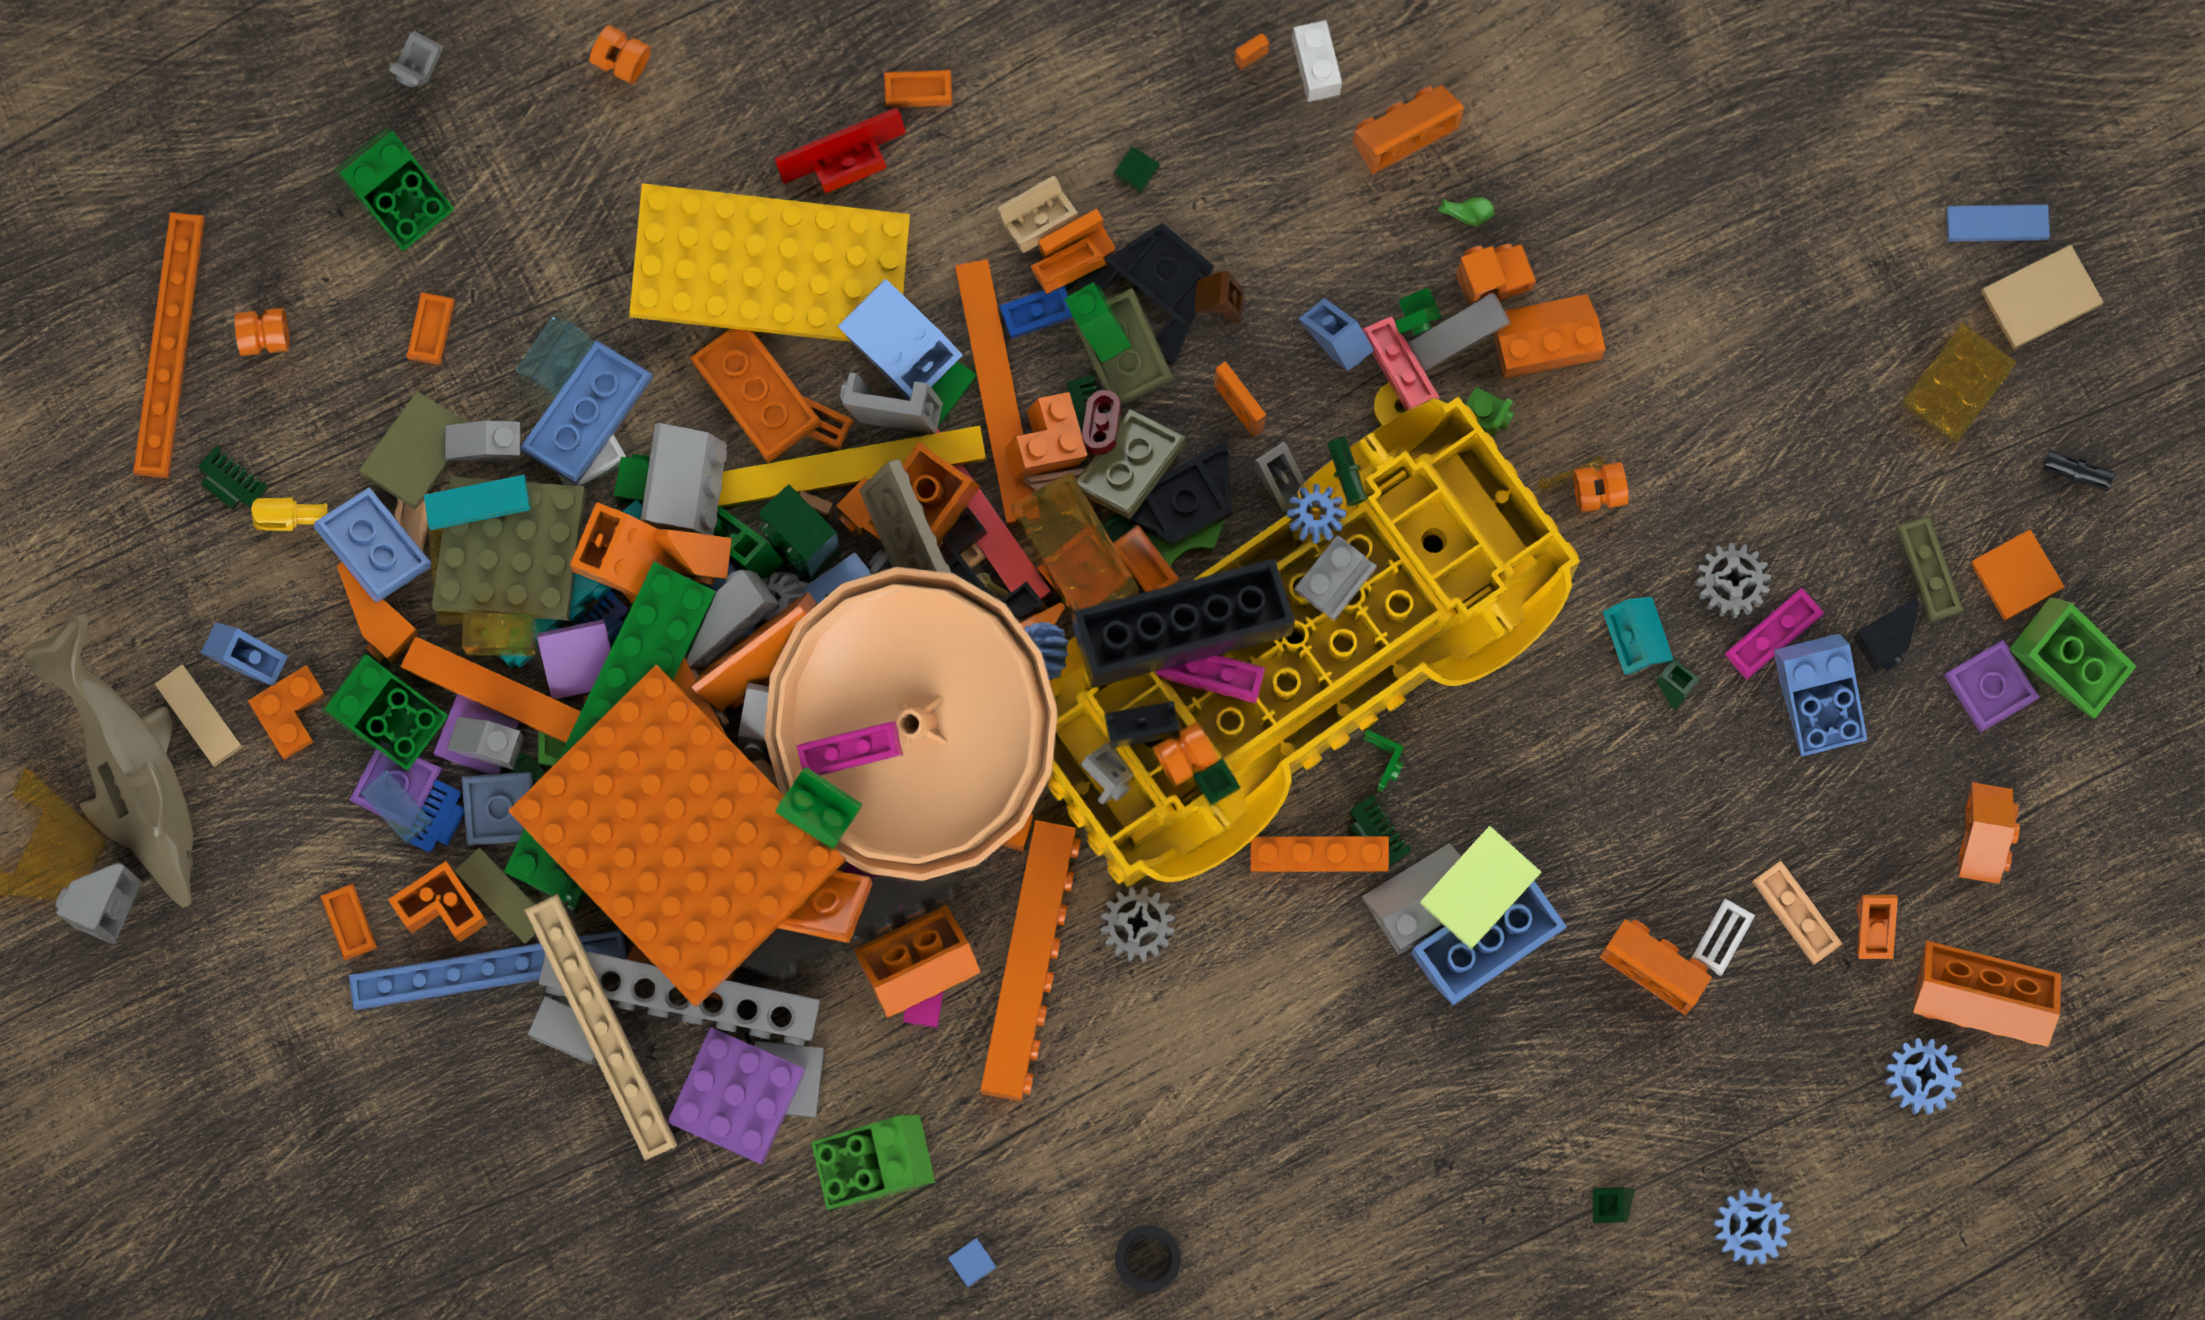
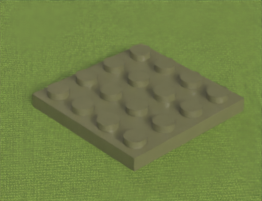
(514, 559)

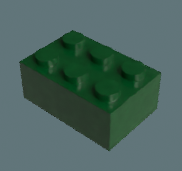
(799, 533)

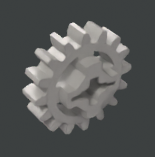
(1733, 594)
(1153, 928)

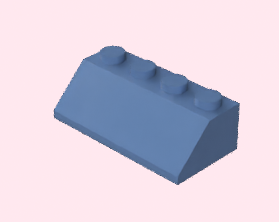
(1460, 971)

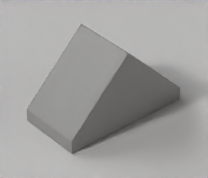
(1279, 475)

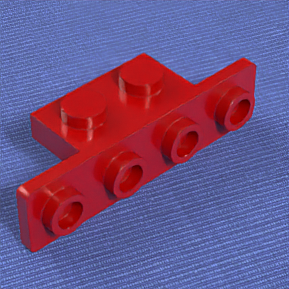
(844, 154)

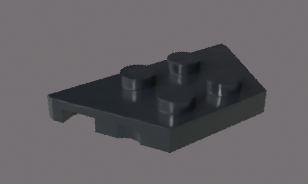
(1188, 498)

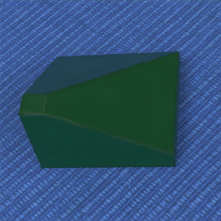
(1677, 683)
(1612, 1204)

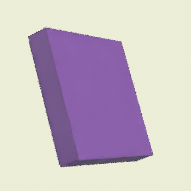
(574, 657)
(1991, 686)
(468, 709)
(416, 781)

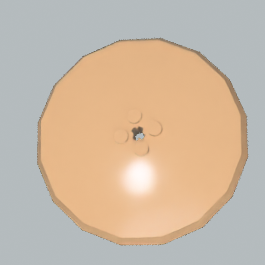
(931, 652)

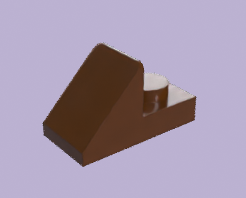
(1220, 295)

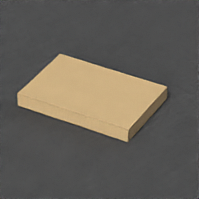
(2042, 297)

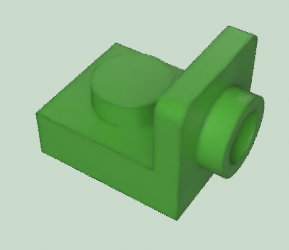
(1490, 411)

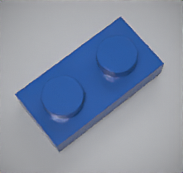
(1035, 312)

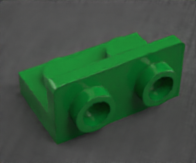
(818, 807)

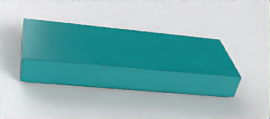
(477, 502)

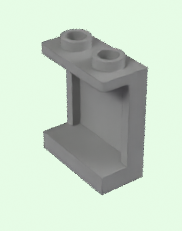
(916, 415)

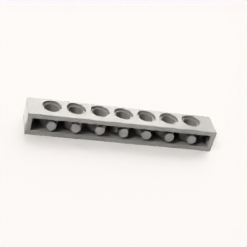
(803, 1009)

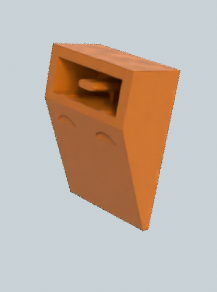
(618, 550)

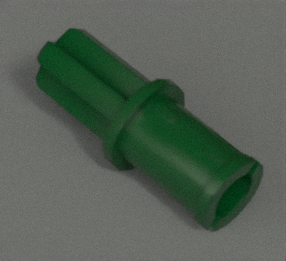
(1347, 471)

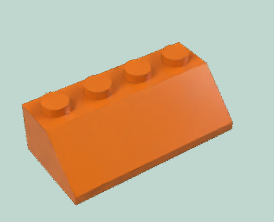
(751, 659)
(1988, 994)

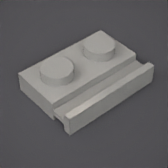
(1335, 578)

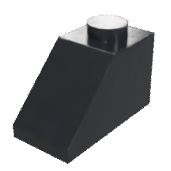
(1888, 637)

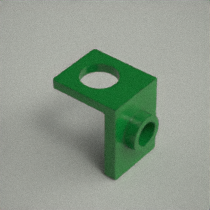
(1394, 766)

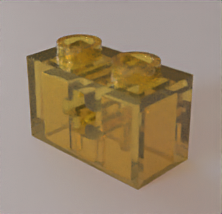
(499, 634)

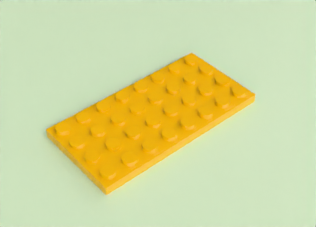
(760, 261)

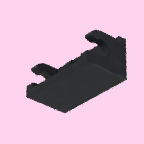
(1141, 724)

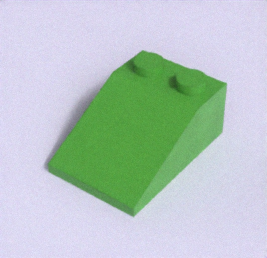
(2072, 656)

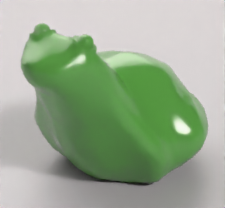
(1470, 212)

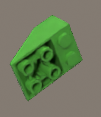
(873, 1161)

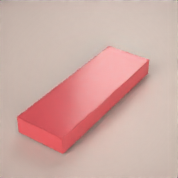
(1399, 364)

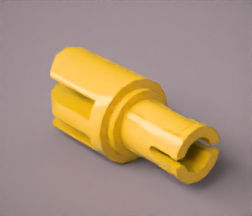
(284, 514)

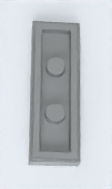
(1459, 332)

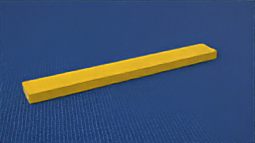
(843, 466)

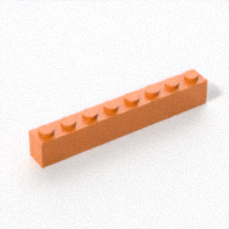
(1029, 960)

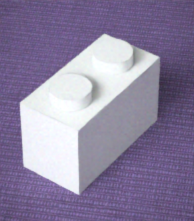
(1317, 61)

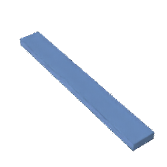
(466, 972)

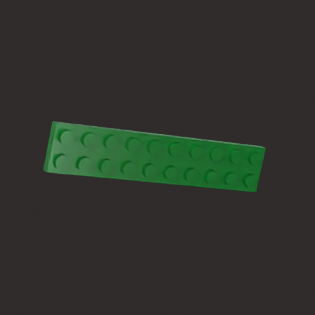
(654, 633)

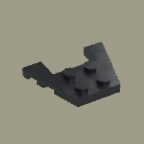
(1166, 273)
(967, 531)

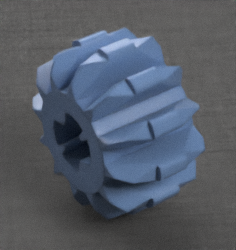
(1306, 520)
(1052, 646)

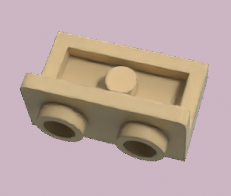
(1037, 213)

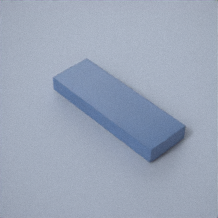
(1997, 223)

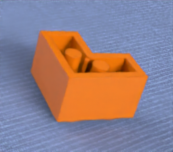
(1495, 271)
(1054, 441)
(1988, 833)
(439, 895)

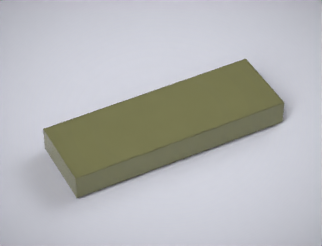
(1929, 569)
(498, 893)

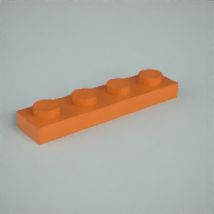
(1320, 854)

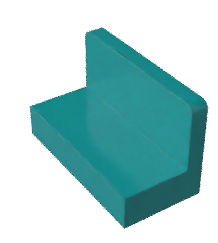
(1637, 634)

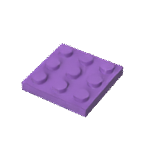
(736, 1096)

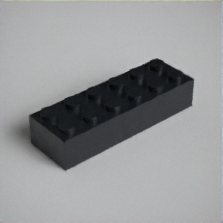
(1183, 623)

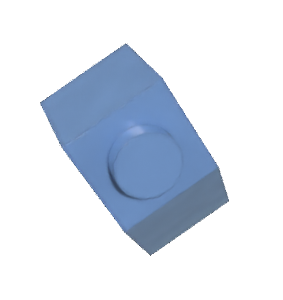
(1337, 334)
(244, 654)

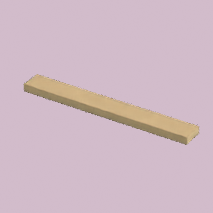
(601, 1027)

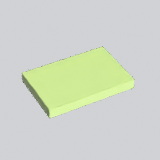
(1480, 887)

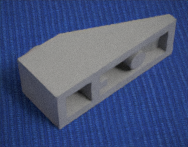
(732, 613)

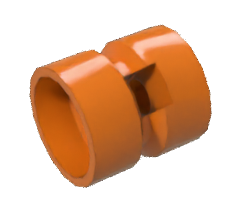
(630, 60)
(262, 331)
(1612, 486)
(1185, 754)

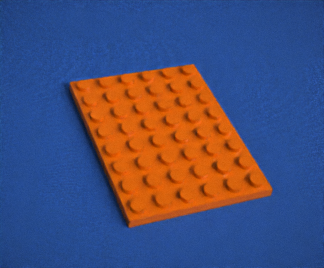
(675, 836)

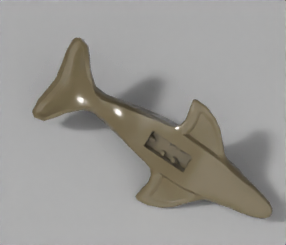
(127, 756)

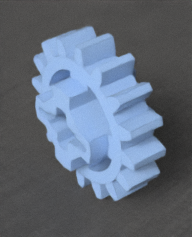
(1908, 1073)
(1763, 1239)

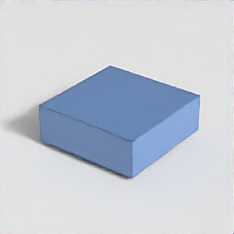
(972, 1262)

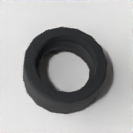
(1165, 1239)

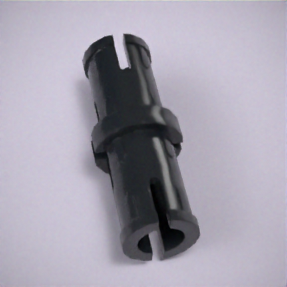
(2078, 470)

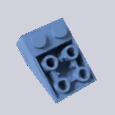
(1821, 694)

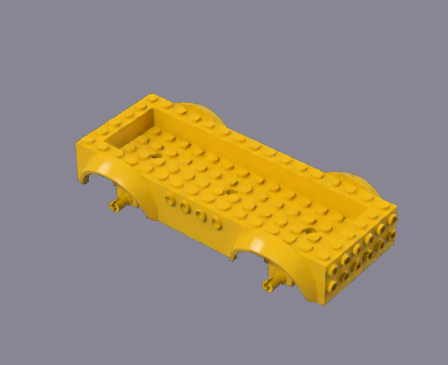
(1411, 621)

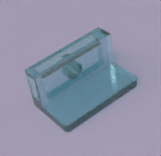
(555, 355)

